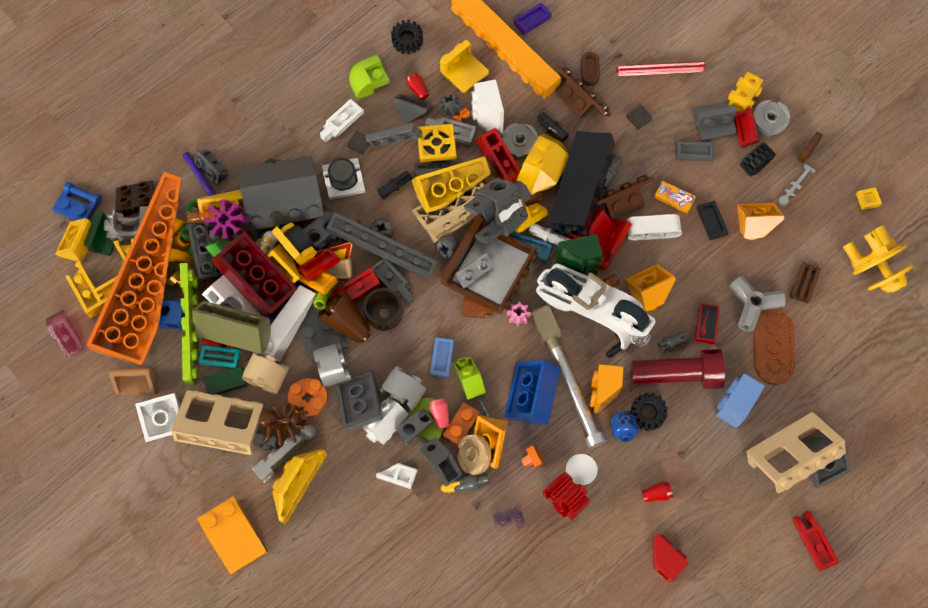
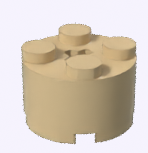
(265, 373)

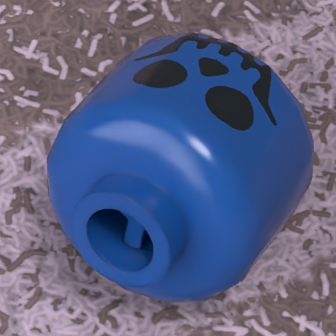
(624, 426)

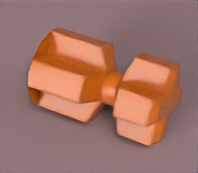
(463, 114)

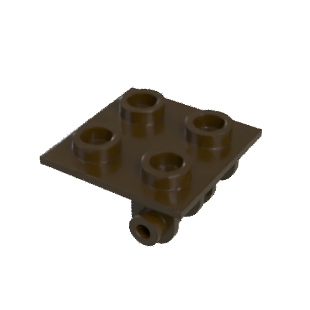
(133, 196)

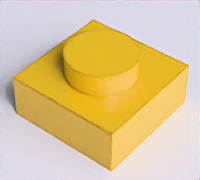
(868, 198)

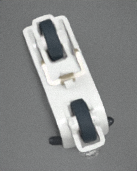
(598, 301)

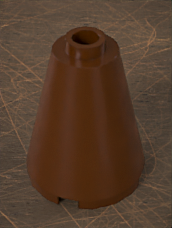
(345, 318)

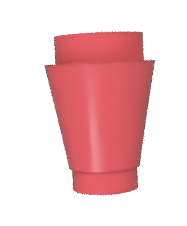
(440, 413)

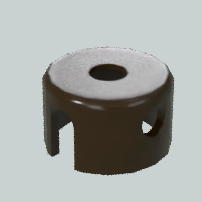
(381, 299)

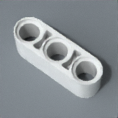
(654, 227)

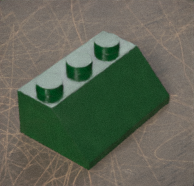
(580, 254)

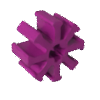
(227, 211)

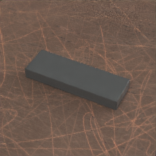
(394, 135)

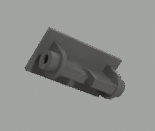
(206, 161)

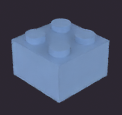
(739, 400)

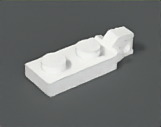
(341, 120)

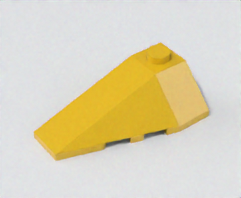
(445, 185)

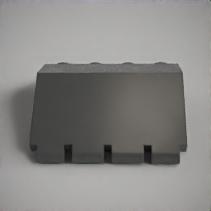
(280, 192)

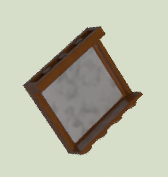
(497, 285)

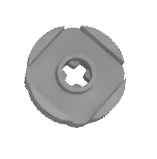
(774, 109)
(520, 131)

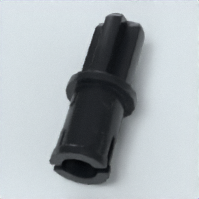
(552, 127)
(394, 184)

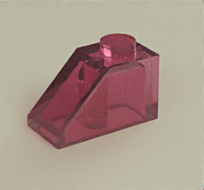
(64, 333)

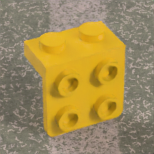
(462, 67)

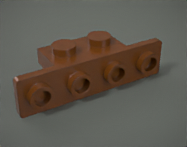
(577, 97)
(626, 198)

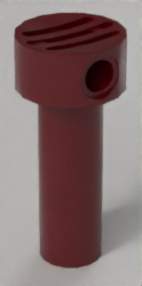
(707, 369)

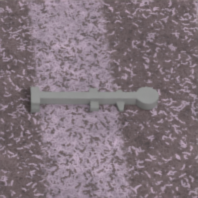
(783, 200)

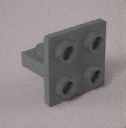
(715, 120)

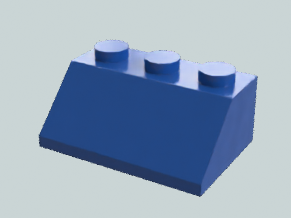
(532, 392)

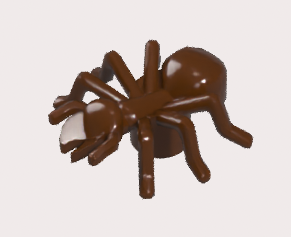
(281, 422)

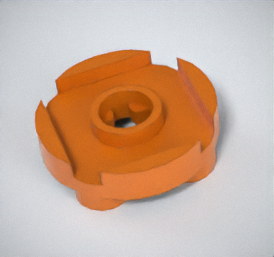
(314, 388)

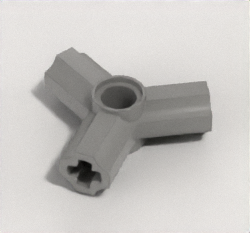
(751, 312)

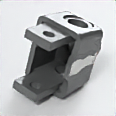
(501, 207)

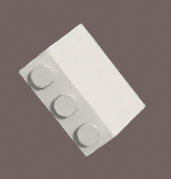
(487, 106)

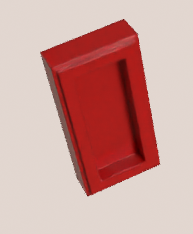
(746, 128)
(318, 264)

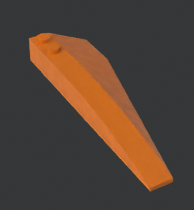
(136, 298)

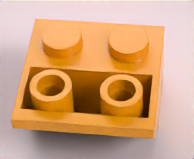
(606, 384)

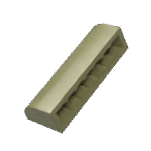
(232, 327)

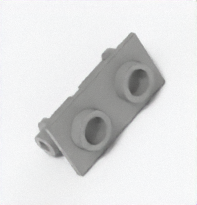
(474, 270)

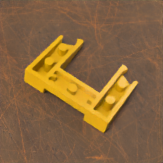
(89, 296)

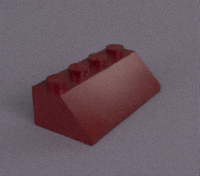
(254, 274)

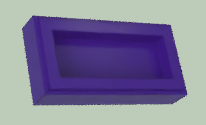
(532, 18)

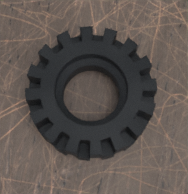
(407, 28)
(757, 159)
(657, 403)

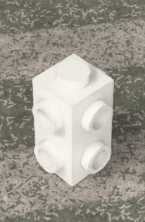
(383, 429)

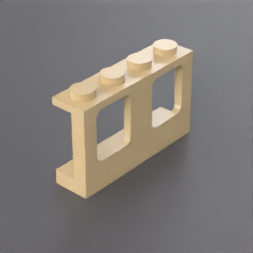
(214, 432)
(790, 440)

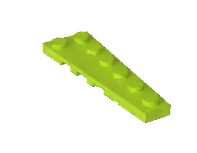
(189, 283)

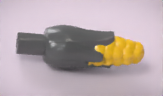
(465, 483)

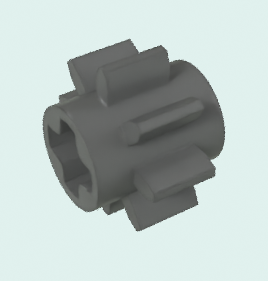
(450, 104)

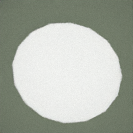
(582, 469)

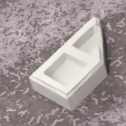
(399, 475)

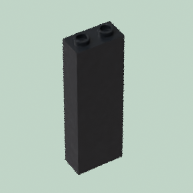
(581, 183)

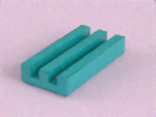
(236, 359)

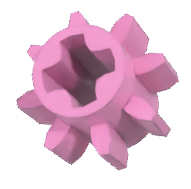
(518, 308)

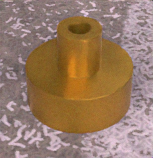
(173, 277)

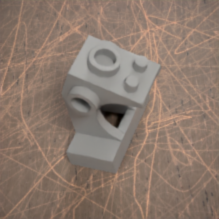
(115, 224)

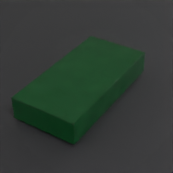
(225, 381)

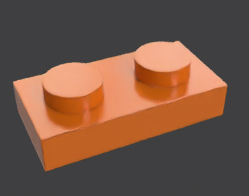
(461, 424)

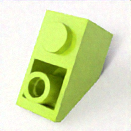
(469, 377)

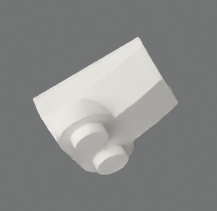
(158, 416)

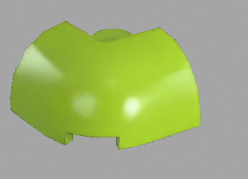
(367, 76)

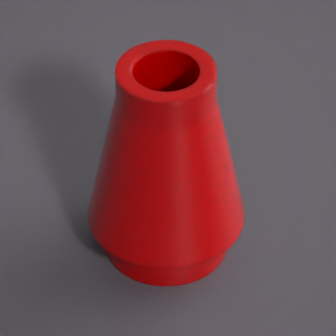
(417, 86)
(658, 492)

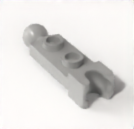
(266, 469)

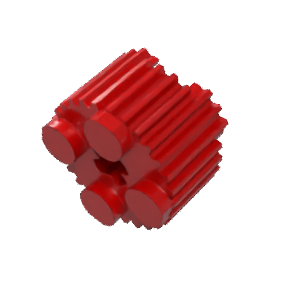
(567, 496)

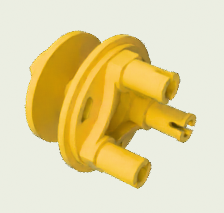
(882, 249)

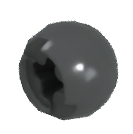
(382, 223)
(447, 246)

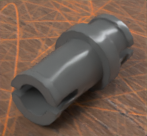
(671, 342)

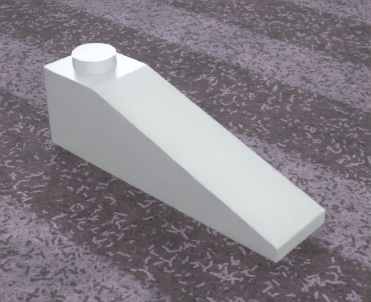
(288, 322)

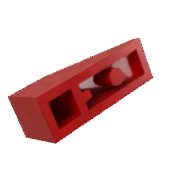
(498, 155)

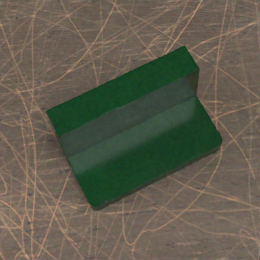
(96, 238)

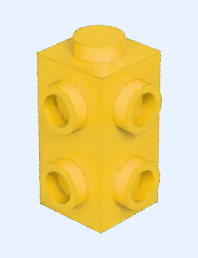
(746, 91)

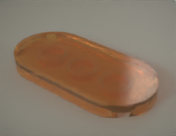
(774, 347)

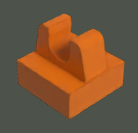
(533, 458)

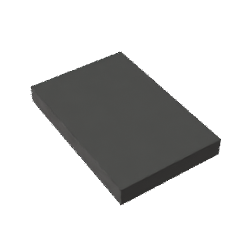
(359, 401)

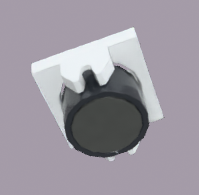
(343, 175)

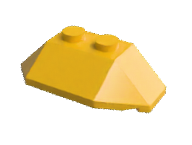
(544, 164)
(295, 481)

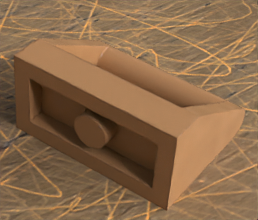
(134, 381)

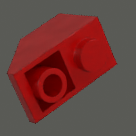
(666, 559)

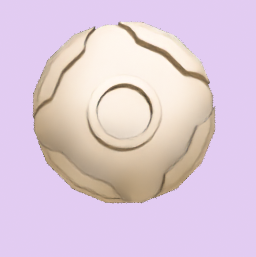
(474, 454)

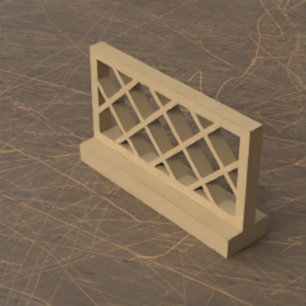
(449, 222)

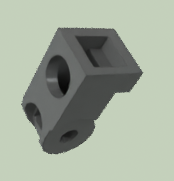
(413, 427)

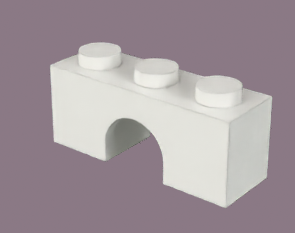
(225, 293)

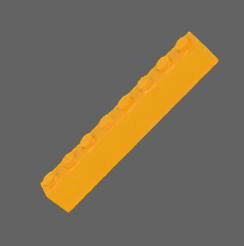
(508, 46)

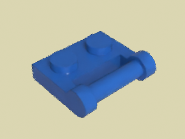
(75, 209)

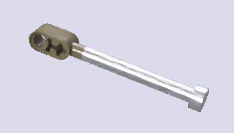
(549, 333)

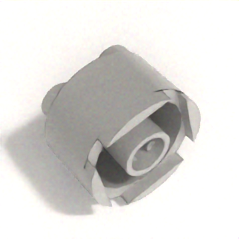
(332, 364)
(403, 388)

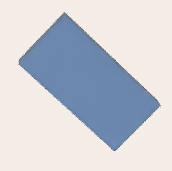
(442, 357)

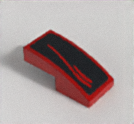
(707, 323)

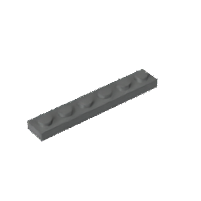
(381, 245)

